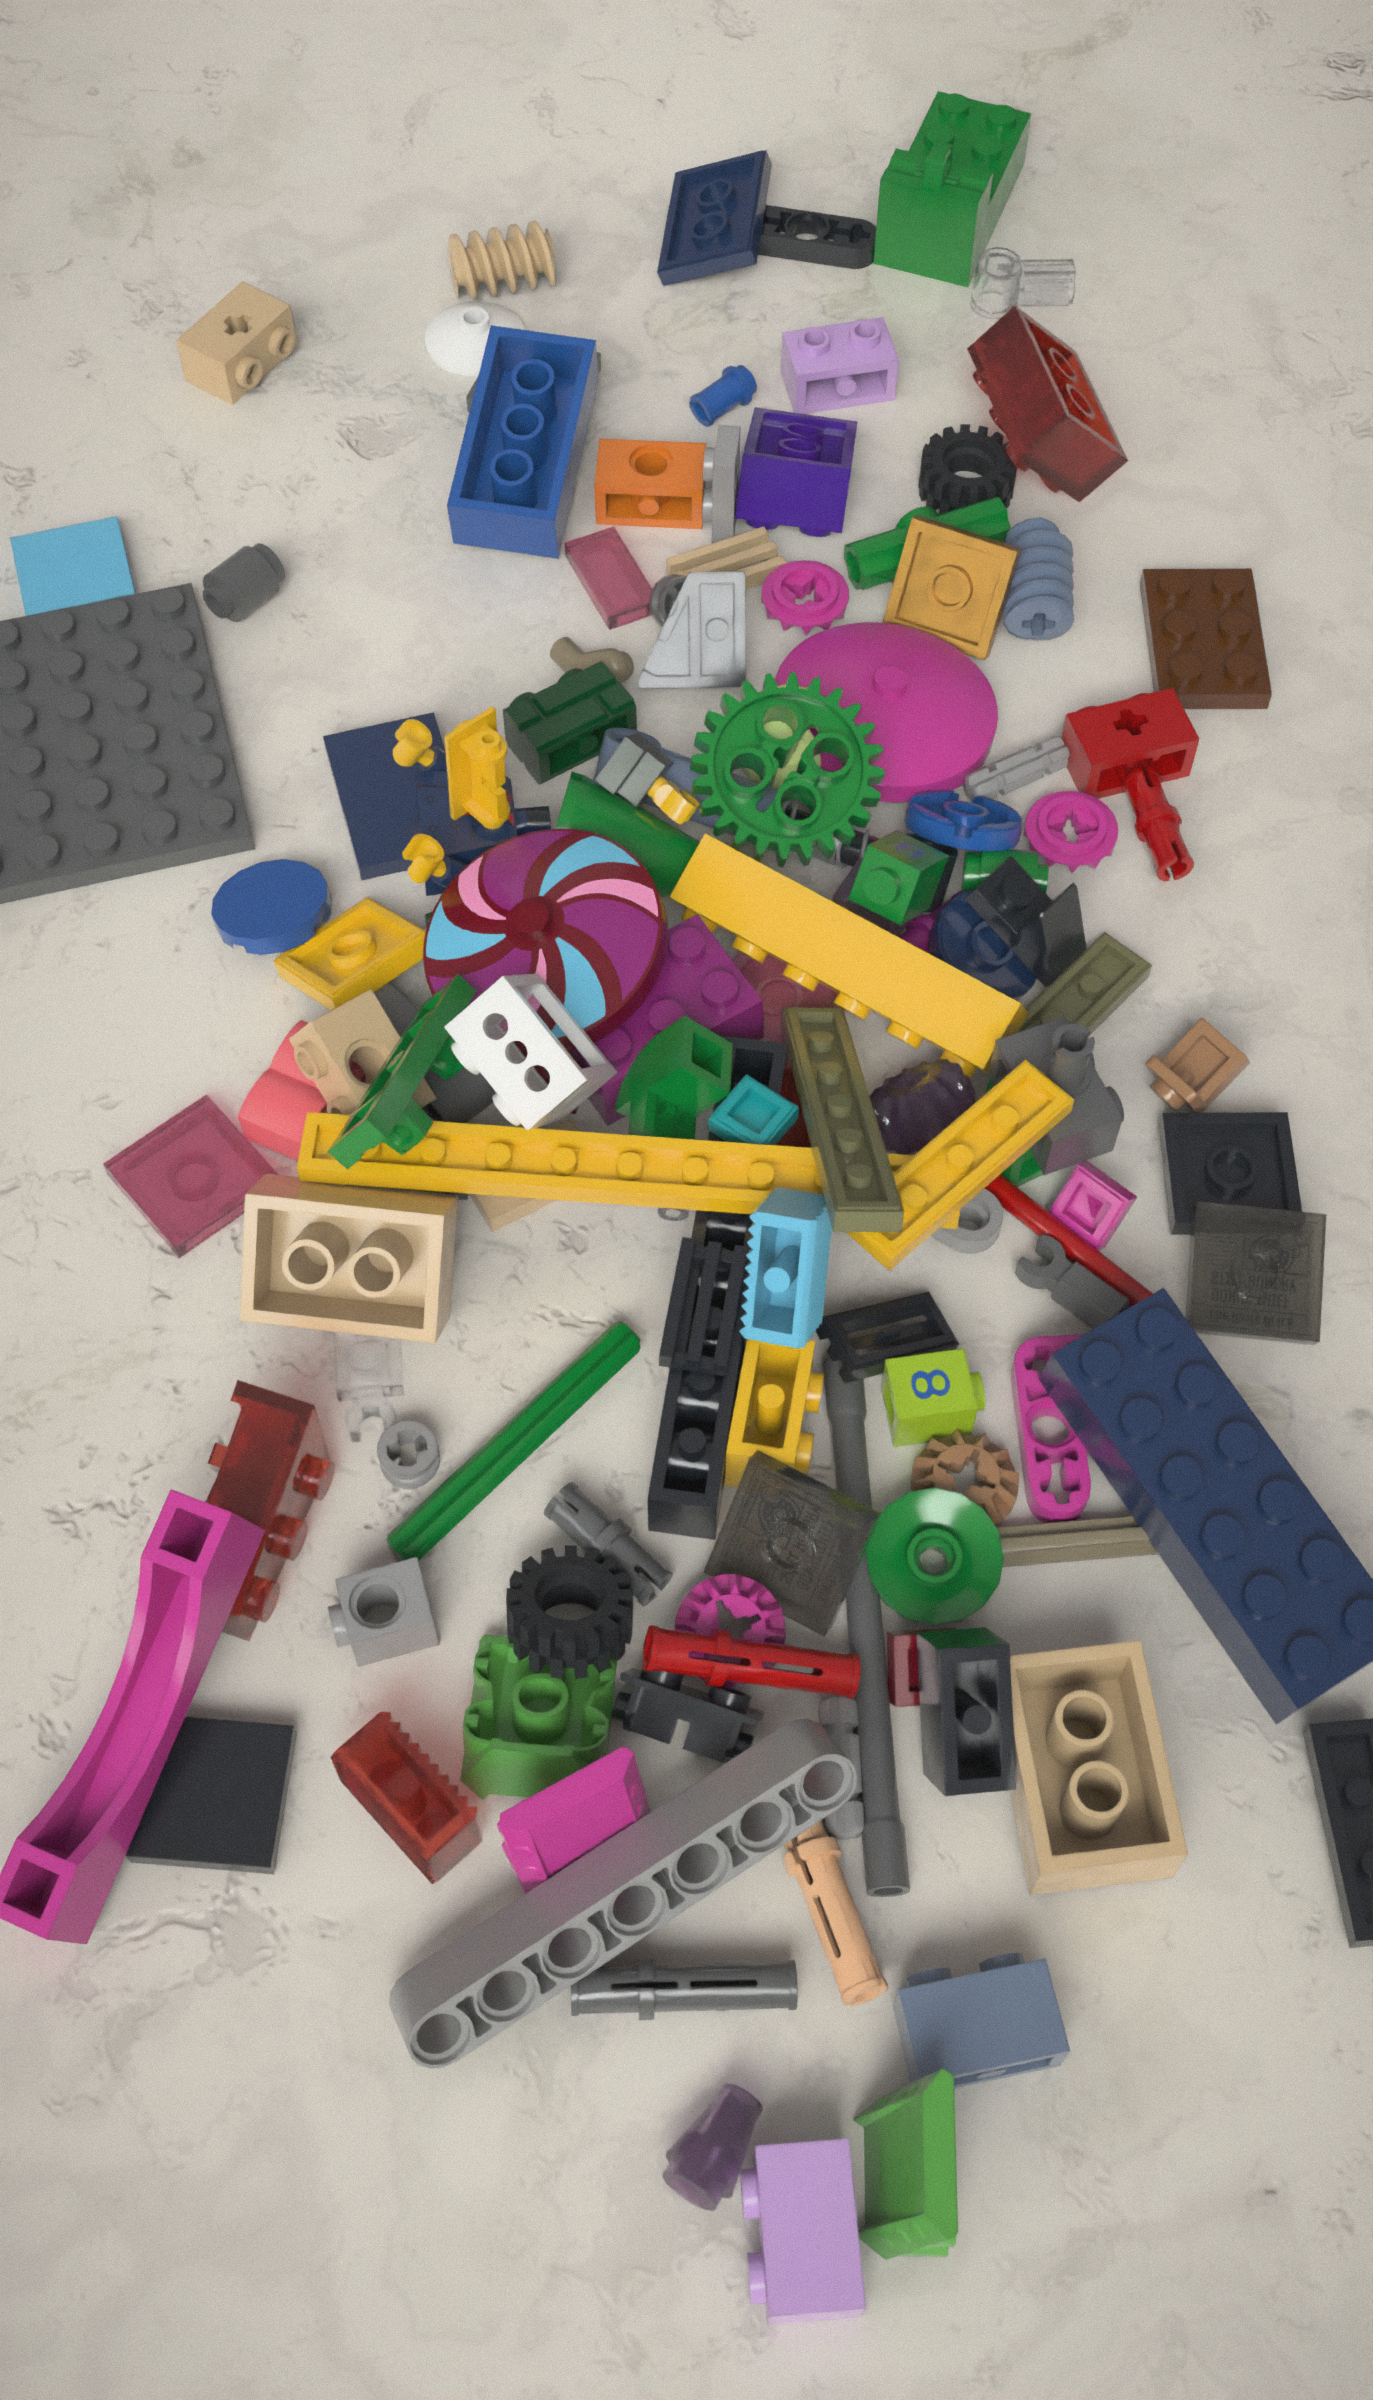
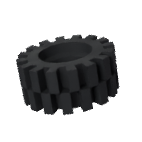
(969, 453)
(569, 1641)

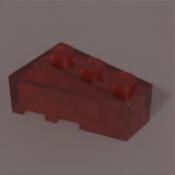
(270, 1479)

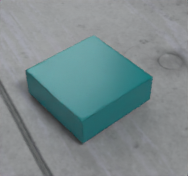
(753, 1115)

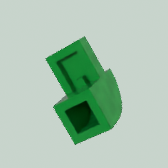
(675, 1080)

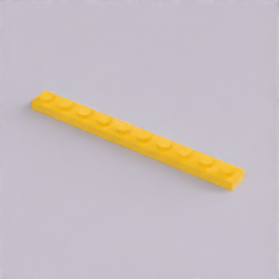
(571, 1166)

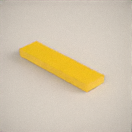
(968, 1158)

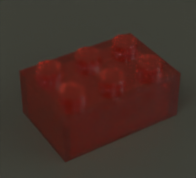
(1045, 405)

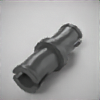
(598, 1531)

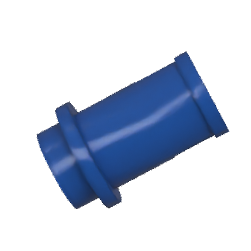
(731, 389)

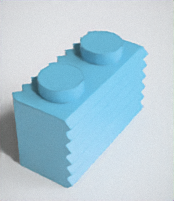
(786, 1268)

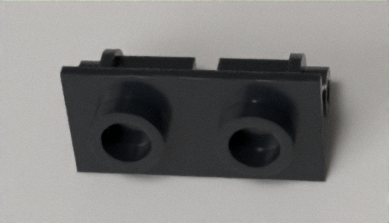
(662, 1700)

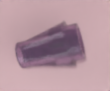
(712, 2150)

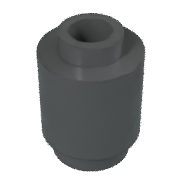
(243, 582)

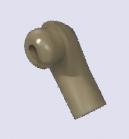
(571, 656)

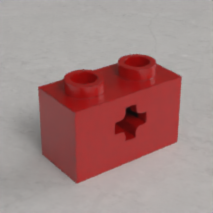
(1127, 736)

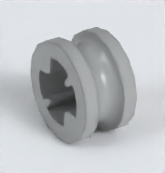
(389, 1448)

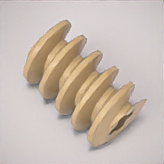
(501, 259)

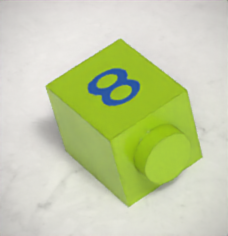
(930, 1396)

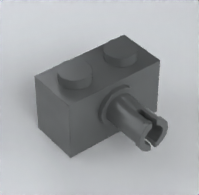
(1066, 1058)

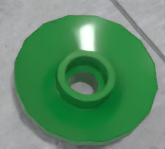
(941, 1523)

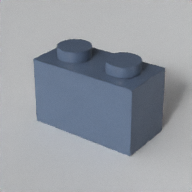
(981, 2022)

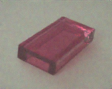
(610, 577)

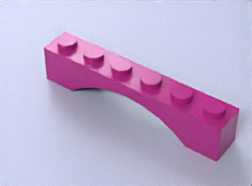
(79, 1839)

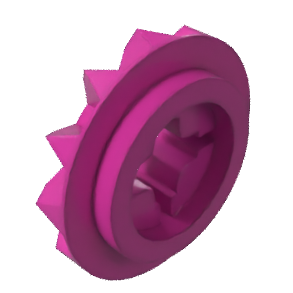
(798, 580)
(1090, 820)
(741, 1598)

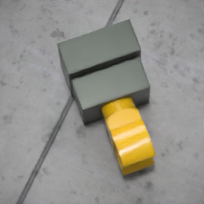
(638, 773)

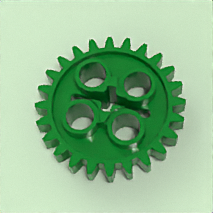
(742, 742)

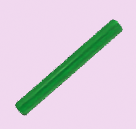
(513, 1443)

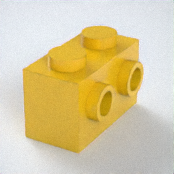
(771, 1407)

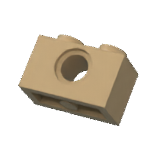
(349, 1032)

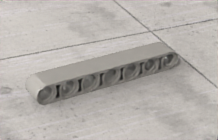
(620, 1892)

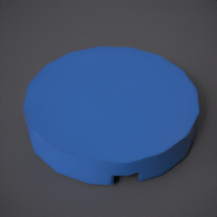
(962, 824)
(271, 906)

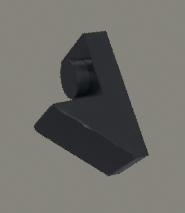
(1037, 929)

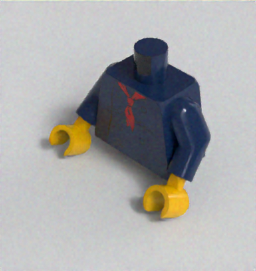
(447, 844)

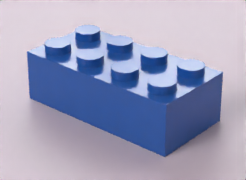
(523, 442)

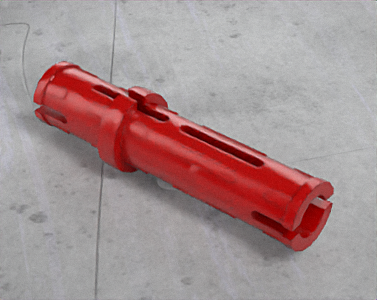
(669, 1651)

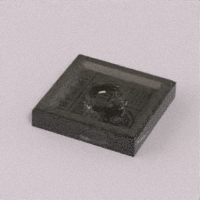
(1256, 1273)
(794, 1540)

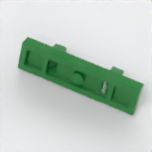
(387, 1107)

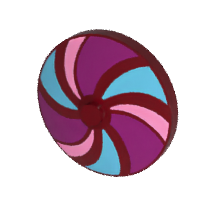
(556, 909)

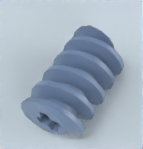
(1043, 583)

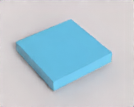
(72, 565)

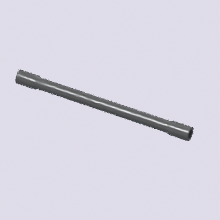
(883, 1830)

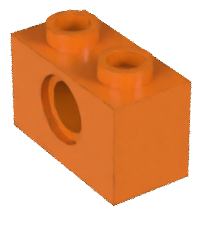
(649, 483)

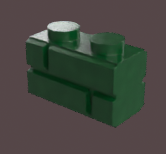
(567, 720)

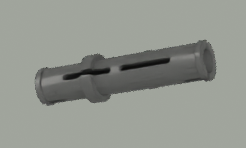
(773, 1988)

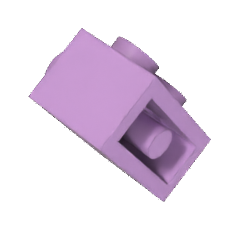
(839, 366)

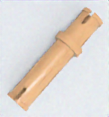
(815, 1864)

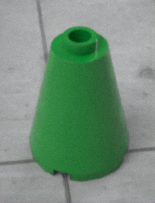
(654, 842)

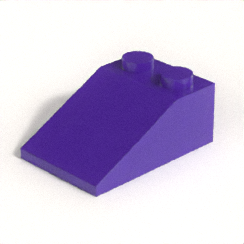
(796, 471)

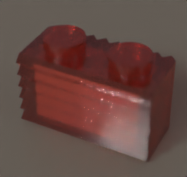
(408, 1796)

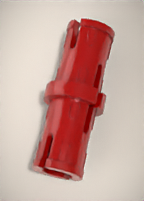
(1158, 824)

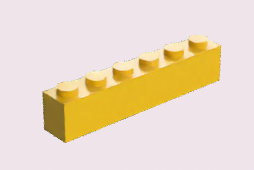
(848, 955)

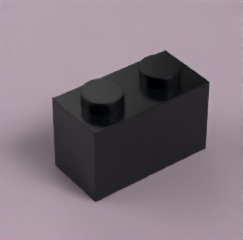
(966, 1711)

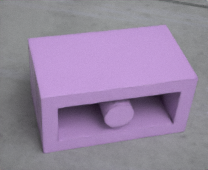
(806, 2232)

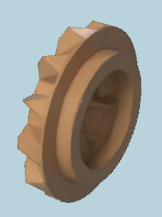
(992, 1466)

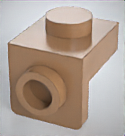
(1196, 1068)

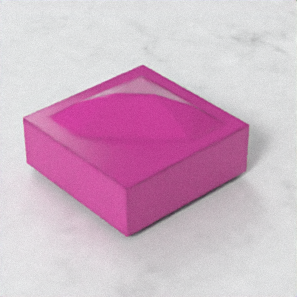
(1092, 1204)

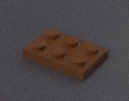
(1206, 637)

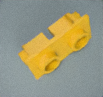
(477, 770)

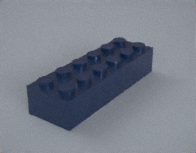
(1218, 1502)

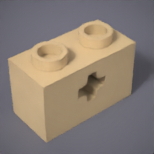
(237, 343)

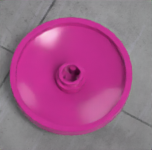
(919, 691)

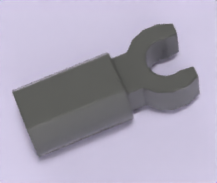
(1072, 1284)

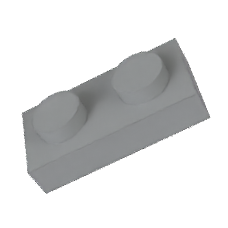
(722, 468)

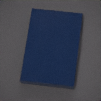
(715, 218)
(377, 793)

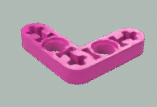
(1034, 1402)

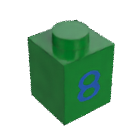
(898, 877)

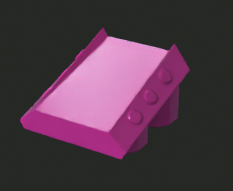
(572, 1817)

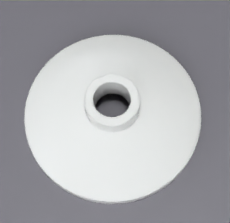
(460, 334)

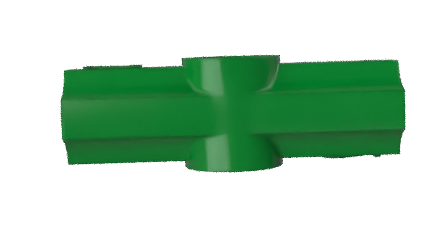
(877, 557)

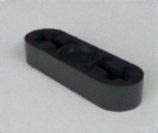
(852, 238)

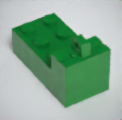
(949, 188)

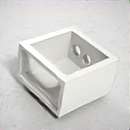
(519, 1088)

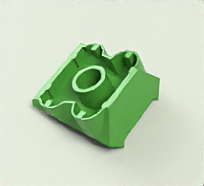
(529, 1726)
(911, 2170)

